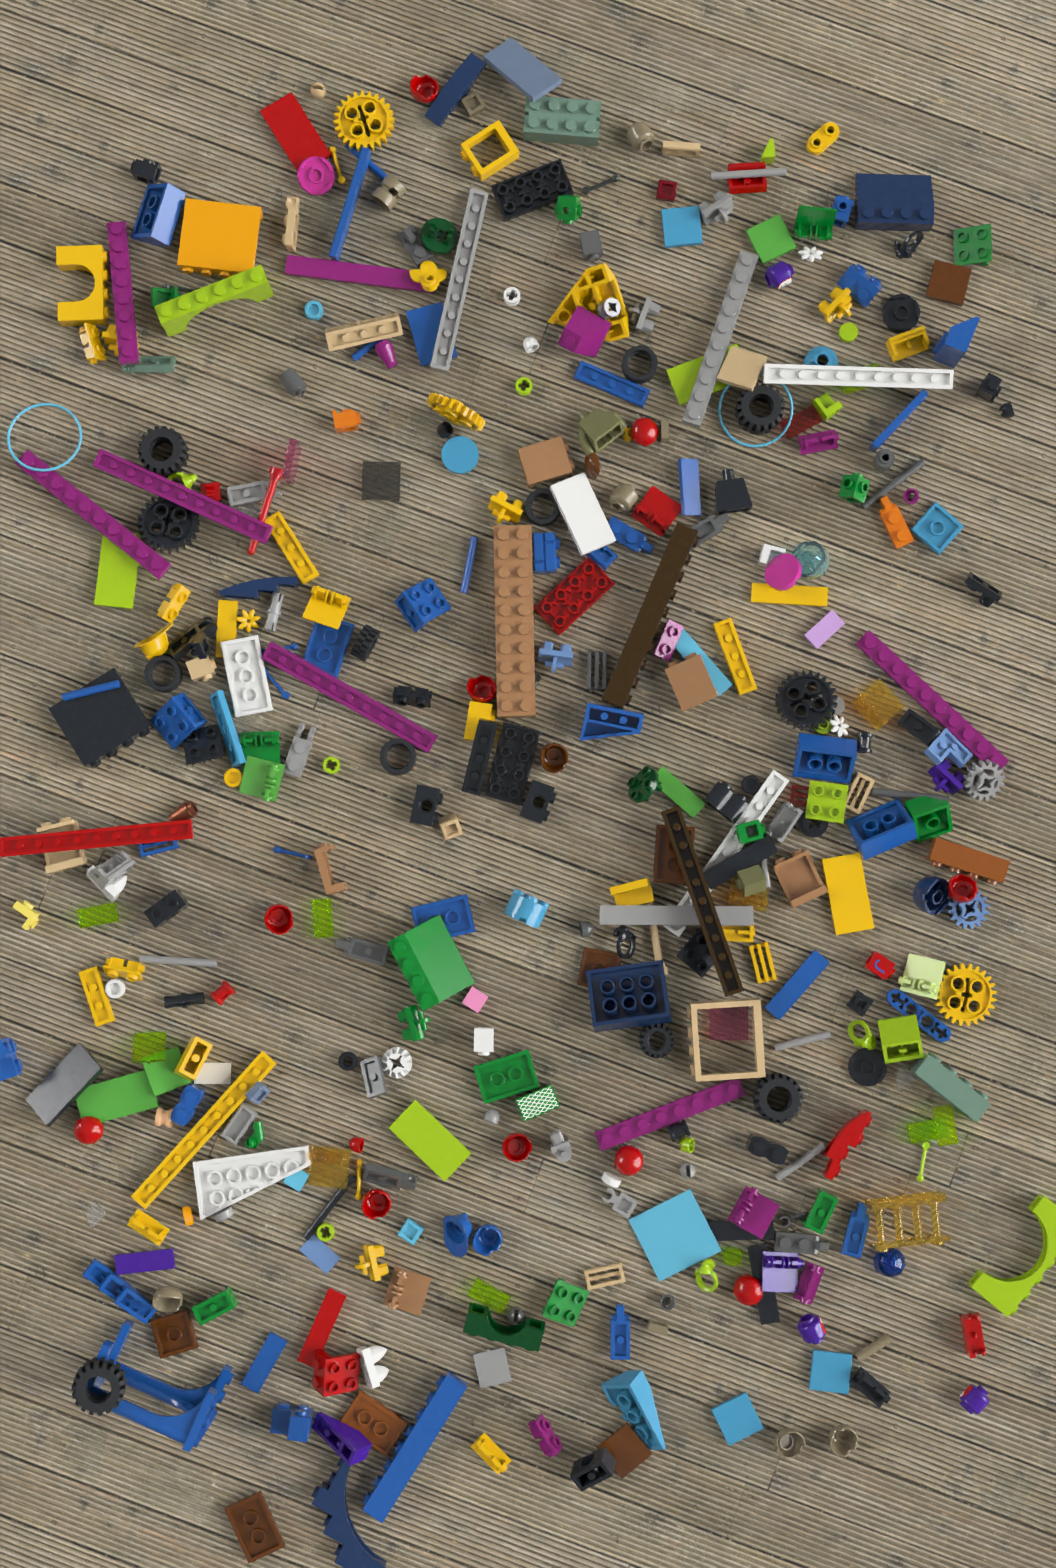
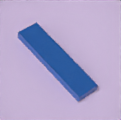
(611, 384)
(898, 420)
(797, 984)

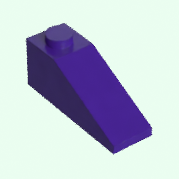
(343, 1439)

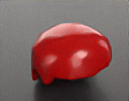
(424, 88)
(644, 431)
(481, 689)
(962, 888)
(278, 919)
(88, 1130)
(516, 1147)
(628, 1160)
(376, 1203)
(747, 1290)

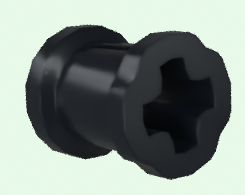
(861, 736)
(678, 1130)

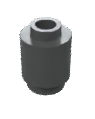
(293, 382)
(881, 465)

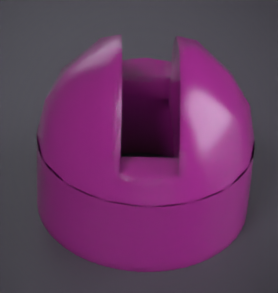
(907, 494)

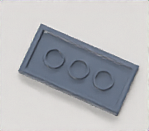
(522, 69)

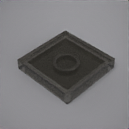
(381, 481)

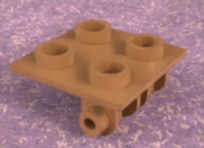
(407, 1291)

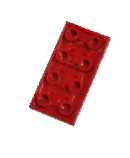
(574, 596)

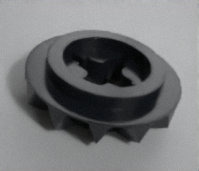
(814, 831)

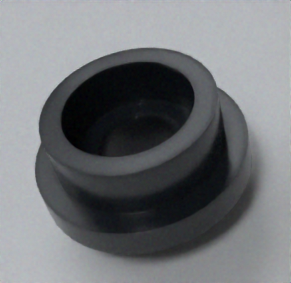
(343, 1065)

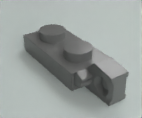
(710, 527)
(364, 950)
(389, 1177)
(798, 1243)

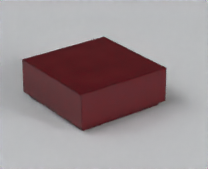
(666, 190)

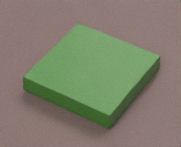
(770, 239)
(161, 1075)

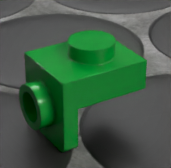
(162, 295)

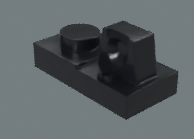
(989, 592)
(918, 727)

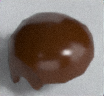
(553, 757)

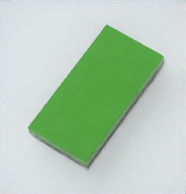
(117, 1097)

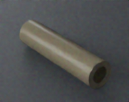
(873, 1347)

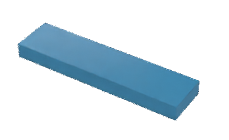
(227, 728)

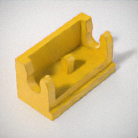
(908, 344)

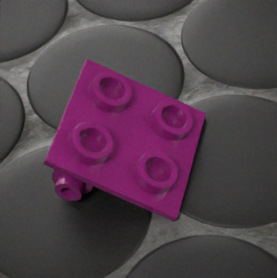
(753, 1212)

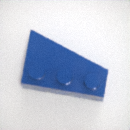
(609, 721)

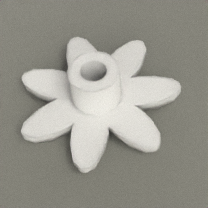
(810, 254)
(839, 726)

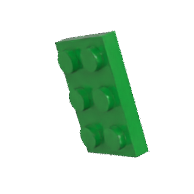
(506, 1076)

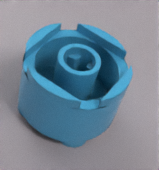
(526, 908)

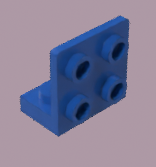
(422, 604)
(177, 719)

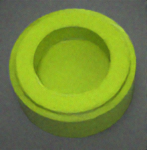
(848, 332)

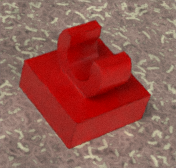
(212, 490)

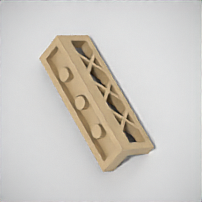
(363, 331)

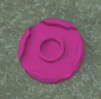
(316, 175)
(783, 571)

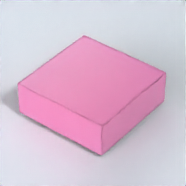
(475, 999)

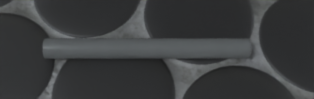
(891, 485)
(904, 794)

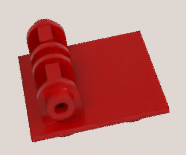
(656, 511)

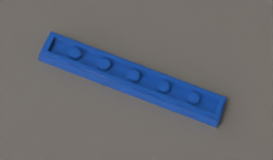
(350, 204)

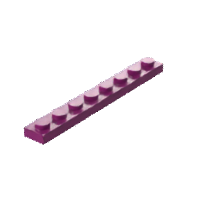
(123, 293)
(669, 1113)

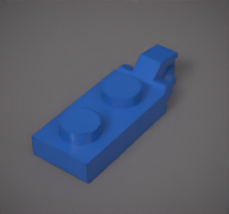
(629, 536)
(856, 1232)
(620, 1334)

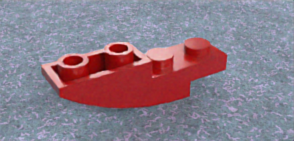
(847, 1135)

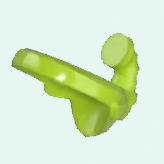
(187, 479)
(868, 1041)
(706, 1268)

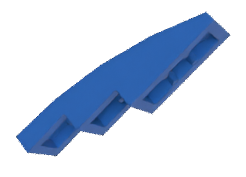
(119, 1290)

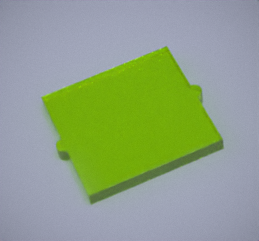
(149, 1047)

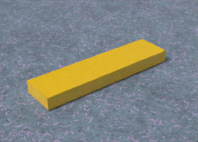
(291, 548)
(793, 596)
(734, 656)

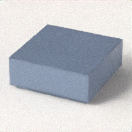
(257, 1092)

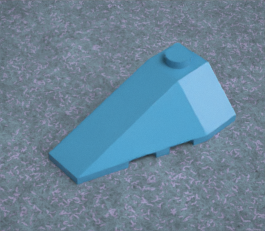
(635, 1400)

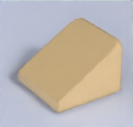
(450, 826)

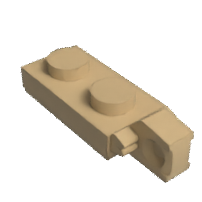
(291, 223)

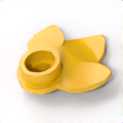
(428, 275)

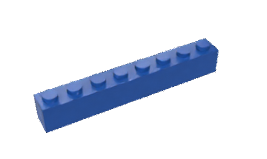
(414, 1447)

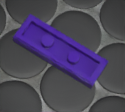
(145, 1261)

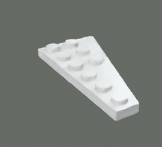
(235, 1177)

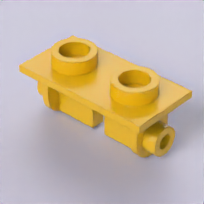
(90, 335)
(178, 596)
(739, 933)
(115, 968)
(148, 1227)
(491, 1453)

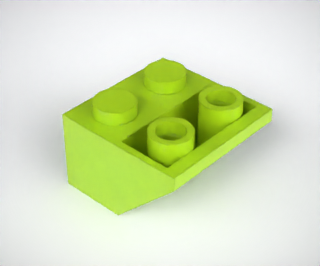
(900, 1038)

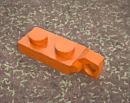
(894, 523)

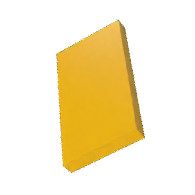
(847, 893)

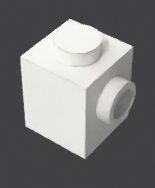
(483, 1040)

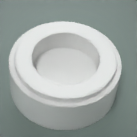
(115, 988)
(611, 1179)

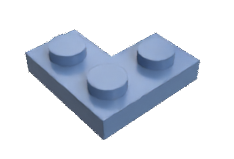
(948, 745)

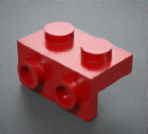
(747, 185)

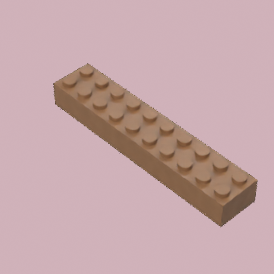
(514, 621)

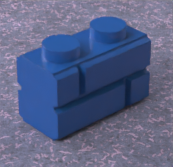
(545, 553)

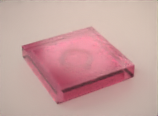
(291, 461)
(728, 1023)

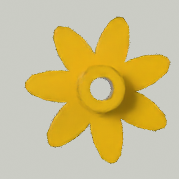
(248, 623)

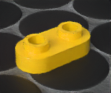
(823, 137)

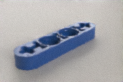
(920, 1012)

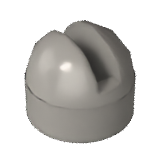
(492, 1116)
(683, 1171)

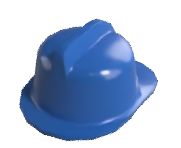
(456, 1233)

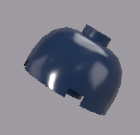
(931, 894)

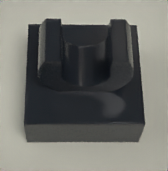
(201, 646)
(859, 1003)

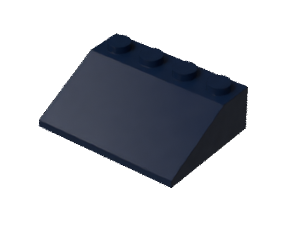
(893, 202)
(628, 996)

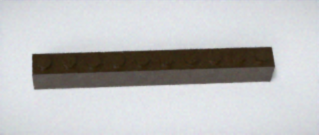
(649, 616)
(702, 901)

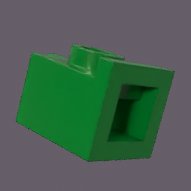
(741, 831)

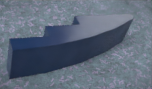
(455, 89)
(252, 589)

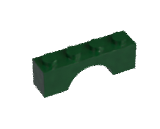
(525, 1334)

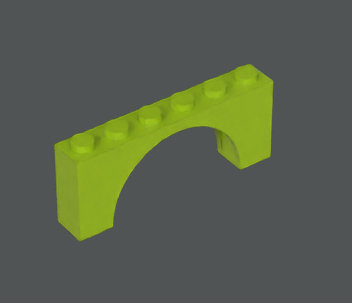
(179, 311)
(1009, 1292)

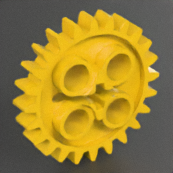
(380, 116)
(455, 411)
(982, 997)

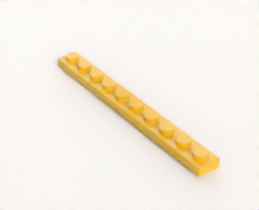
(203, 1130)

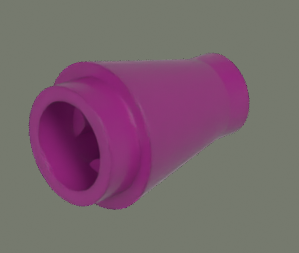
(386, 353)

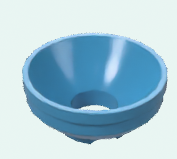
(813, 354)

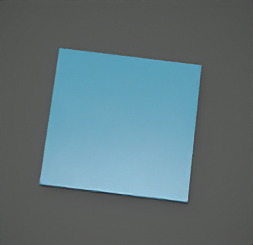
(674, 1235)

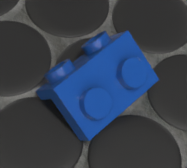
(862, 286)

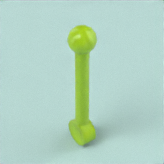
(925, 1145)

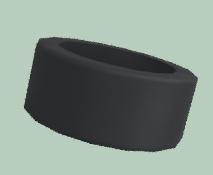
(644, 351)
(528, 511)
(163, 688)
(412, 757)

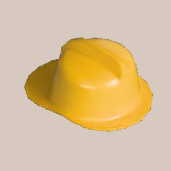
(155, 644)

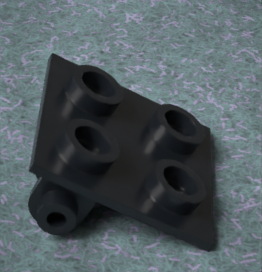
(203, 745)
(696, 954)

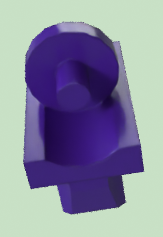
(944, 779)

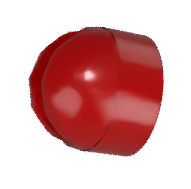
(356, 1144)

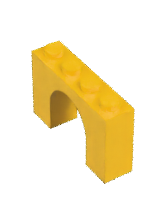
(93, 308)

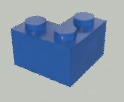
(9, 1064)
(292, 1421)

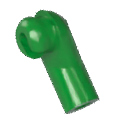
(257, 1137)

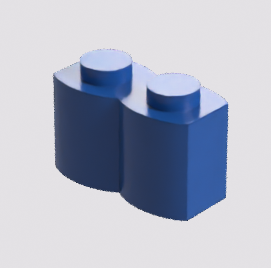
(186, 1109)

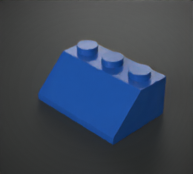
(158, 214)
(955, 342)
(824, 758)
(881, 829)

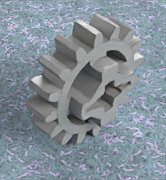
(976, 776)

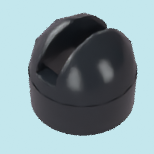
(1008, 410)
(445, 430)

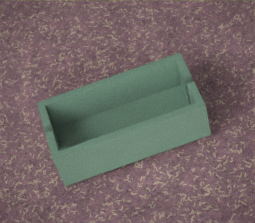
(562, 121)
(951, 1088)

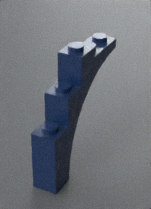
(339, 1526)

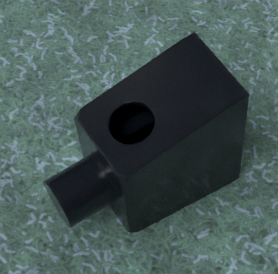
(731, 494)

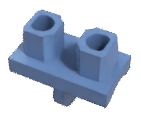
(555, 658)

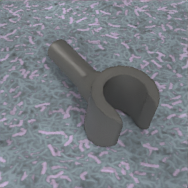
(792, 1218)

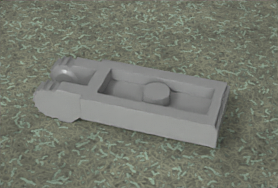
(249, 493)
(299, 752)

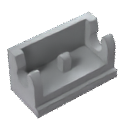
(783, 822)
(112, 869)

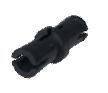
(184, 1000)

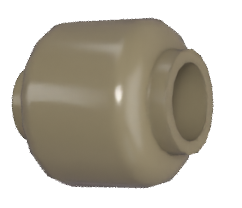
(640, 136)
(623, 498)

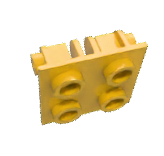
(326, 607)

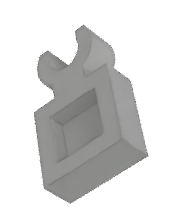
(622, 1203)

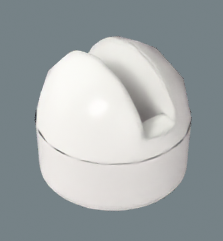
(530, 344)

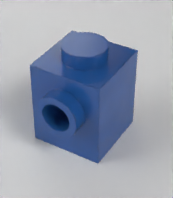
(844, 206)

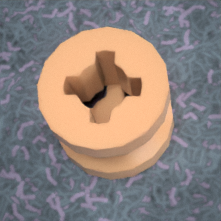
(163, 1117)

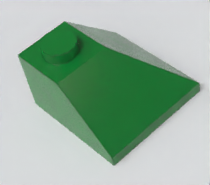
(930, 817)

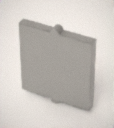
(492, 1367)

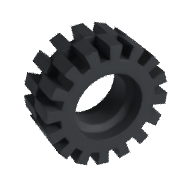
(365, 642)
(656, 1052)

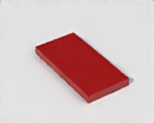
(294, 130)

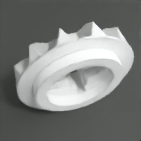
(394, 1053)

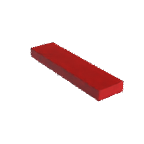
(322, 1325)

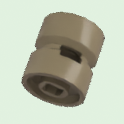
(388, 192)

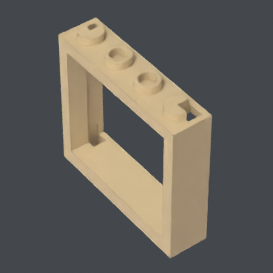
(694, 1051)

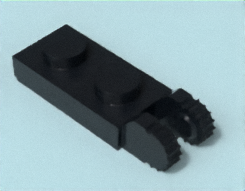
(179, 648)

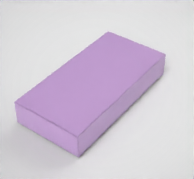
(824, 629)

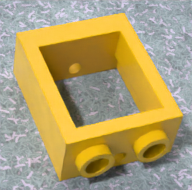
(500, 132)

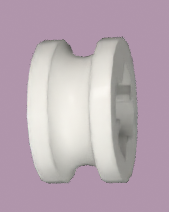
(515, 301)

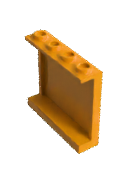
(218, 238)

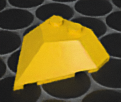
(592, 288)

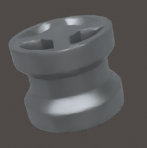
(603, 308)

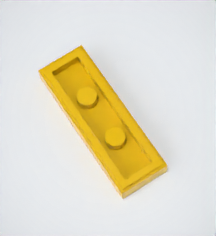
(226, 623)
(96, 996)

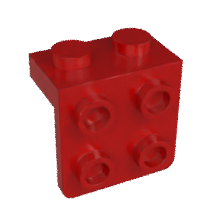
(336, 1373)

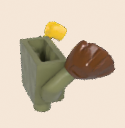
(597, 432)

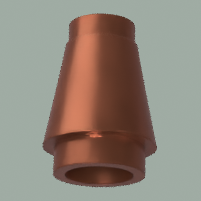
(185, 811)

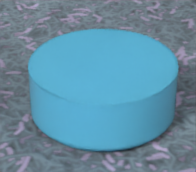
(313, 310)

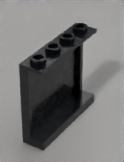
(101, 721)

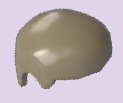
(167, 1299)
(842, 1440)
(789, 1443)

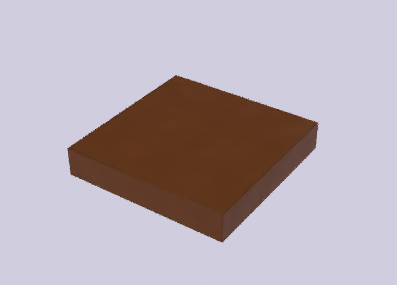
(948, 283)
(595, 959)
(174, 1333)
(626, 1449)

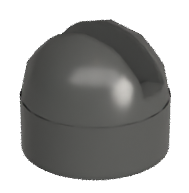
(586, 929)
(663, 1301)
(511, 1314)

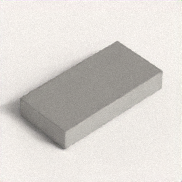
(239, 1124)

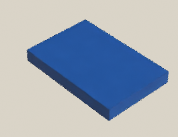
(424, 328)
(328, 646)
(453, 911)

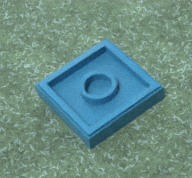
(681, 227)
(937, 528)
(830, 1371)
(737, 1418)

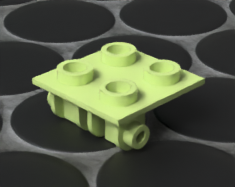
(922, 976)

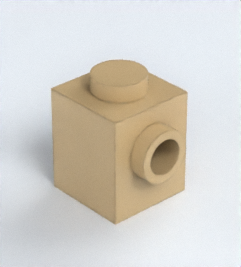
(201, 669)

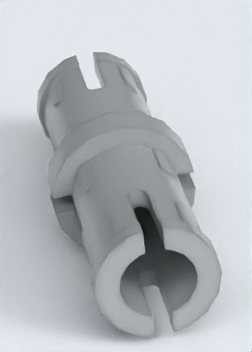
(273, 612)

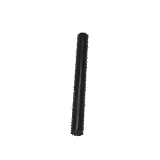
(327, 1209)

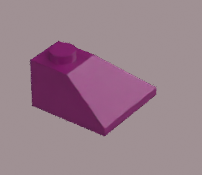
(584, 332)

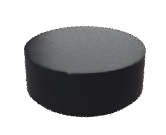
(750, 784)

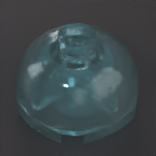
(813, 559)

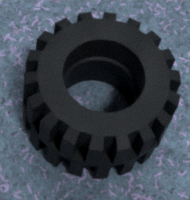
(754, 423)
(157, 437)
(789, 1110)
(99, 1403)

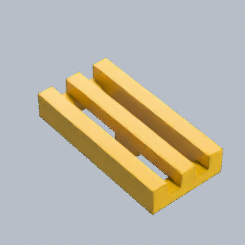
(769, 959)

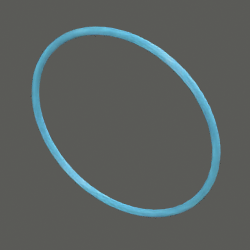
(37, 405)
(759, 445)

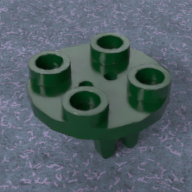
(430, 233)
(643, 785)

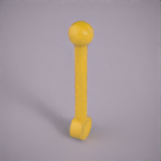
(341, 179)
(358, 1195)

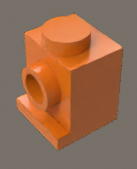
(346, 420)

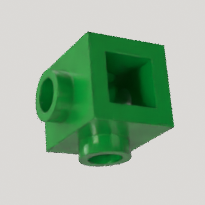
(565, 202)
(854, 488)

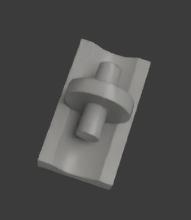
(718, 210)
(649, 308)
(560, 1146)

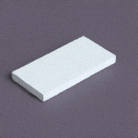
(582, 514)
(246, 676)

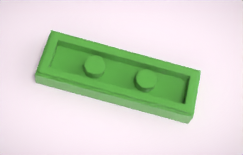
(679, 793)

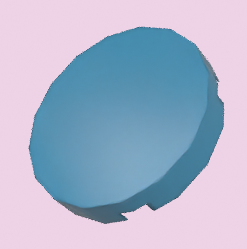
(460, 455)

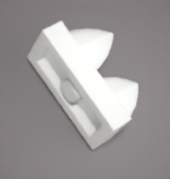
(111, 891)
(369, 1356)

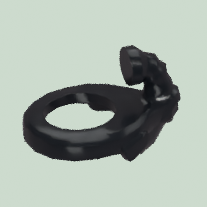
(906, 250)
(625, 934)

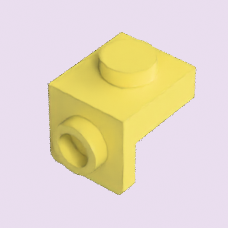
(27, 910)

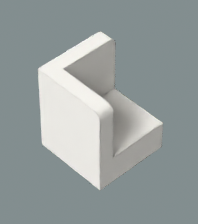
(768, 553)

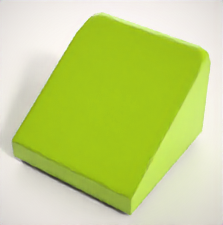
(769, 153)

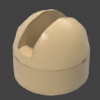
(317, 93)

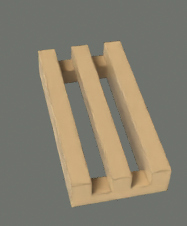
(680, 148)
(871, 781)
(603, 1268)

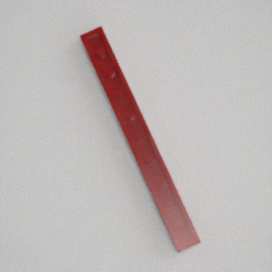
(96, 838)

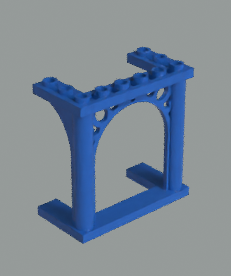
(195, 1403)

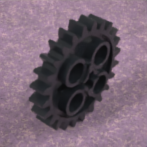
(150, 520)
(799, 685)

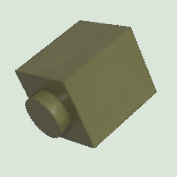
(751, 880)

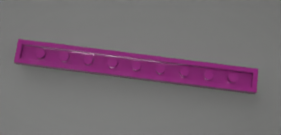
(183, 496)
(95, 516)
(349, 696)
(929, 699)

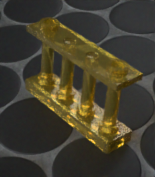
(896, 1204)

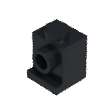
(146, 171)
(989, 388)

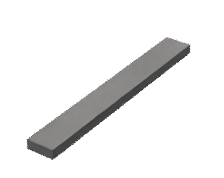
(671, 915)

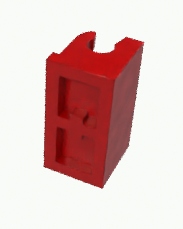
(972, 1334)

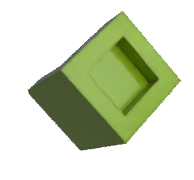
(826, 406)

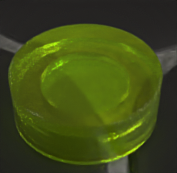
(732, 1256)

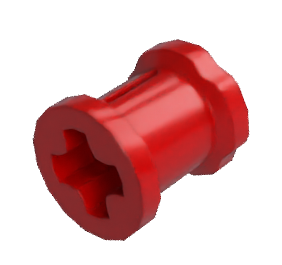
(222, 993)

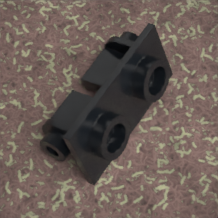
(403, 696)
(870, 1387)

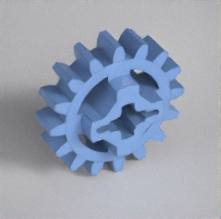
(975, 913)

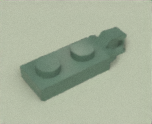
(150, 364)

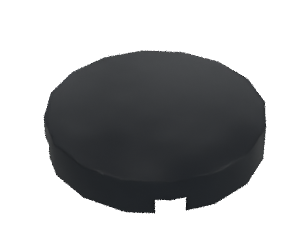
(901, 313)
(867, 1067)

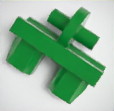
(416, 1023)

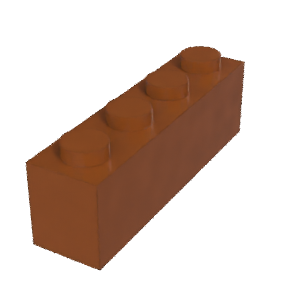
(967, 860)

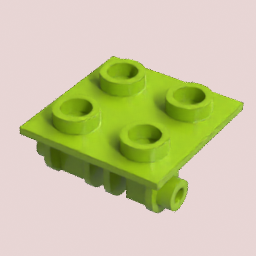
(826, 801)

